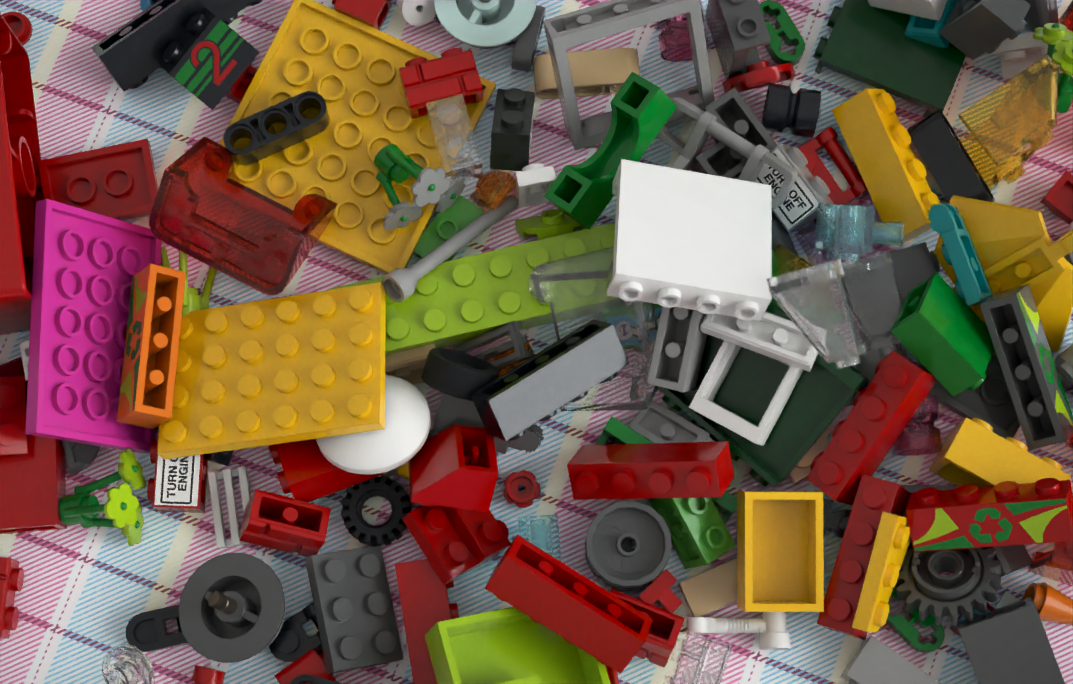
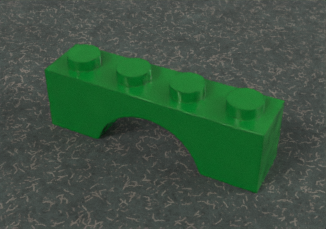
(637, 118)

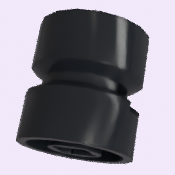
(791, 110)

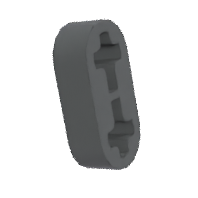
(528, 42)

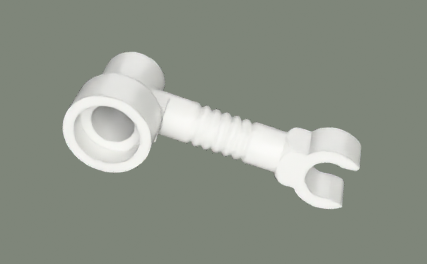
(769, 627)

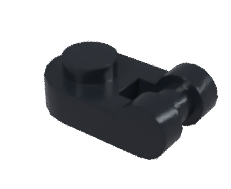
(149, 630)
(293, 640)

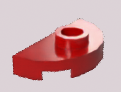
(760, 75)

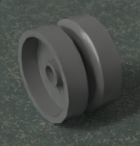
(647, 534)

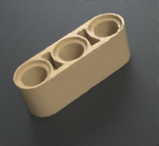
(591, 71)

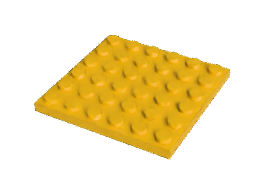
(367, 110)

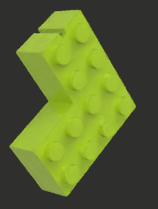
(507, 649)

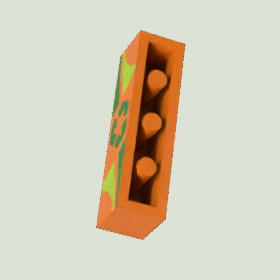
(151, 346)

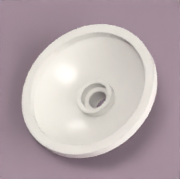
(386, 449)

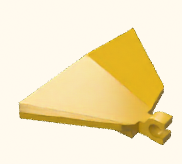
(1019, 252)

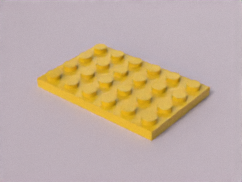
(278, 372)

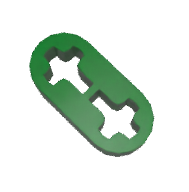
(786, 30)
(910, 634)

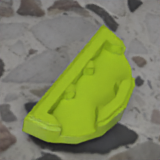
(549, 224)

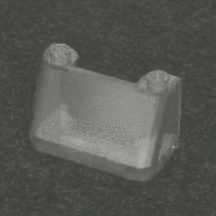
(577, 295)
(843, 306)

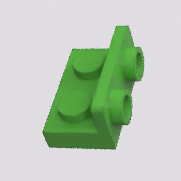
(695, 529)

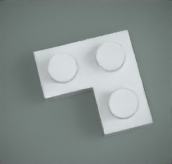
(533, 184)

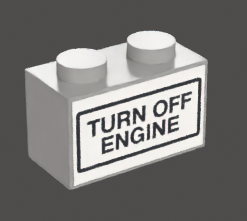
(805, 194)

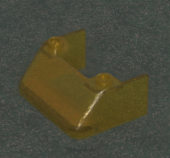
(1012, 123)

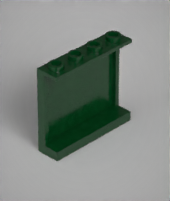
(873, 49)
(748, 392)

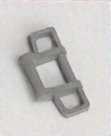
(708, 125)

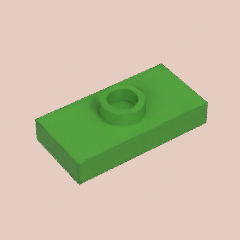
(447, 225)

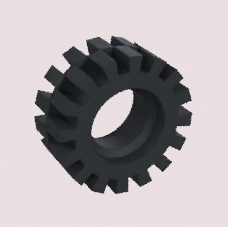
(378, 534)

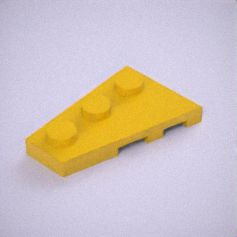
(882, 572)

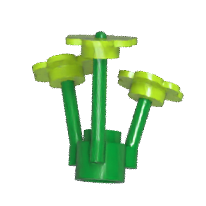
(121, 507)

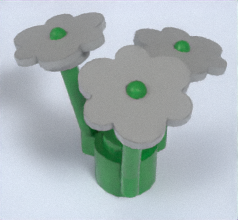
(429, 186)

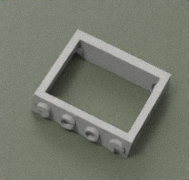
(610, 19)

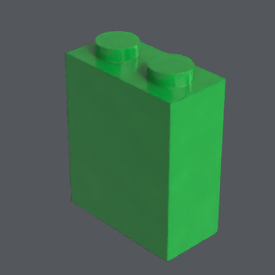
(944, 335)

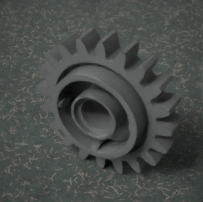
(971, 585)

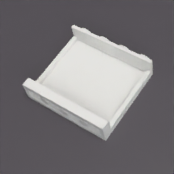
(692, 240)

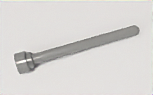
(402, 282)

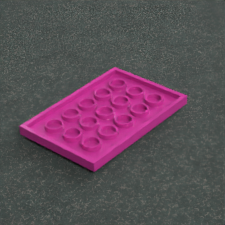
(80, 324)

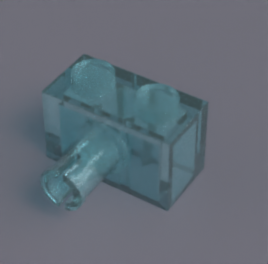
(851, 230)

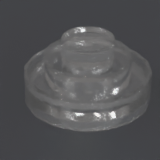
(127, 666)

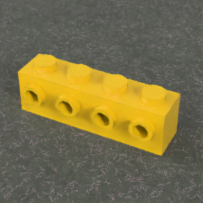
(886, 160)

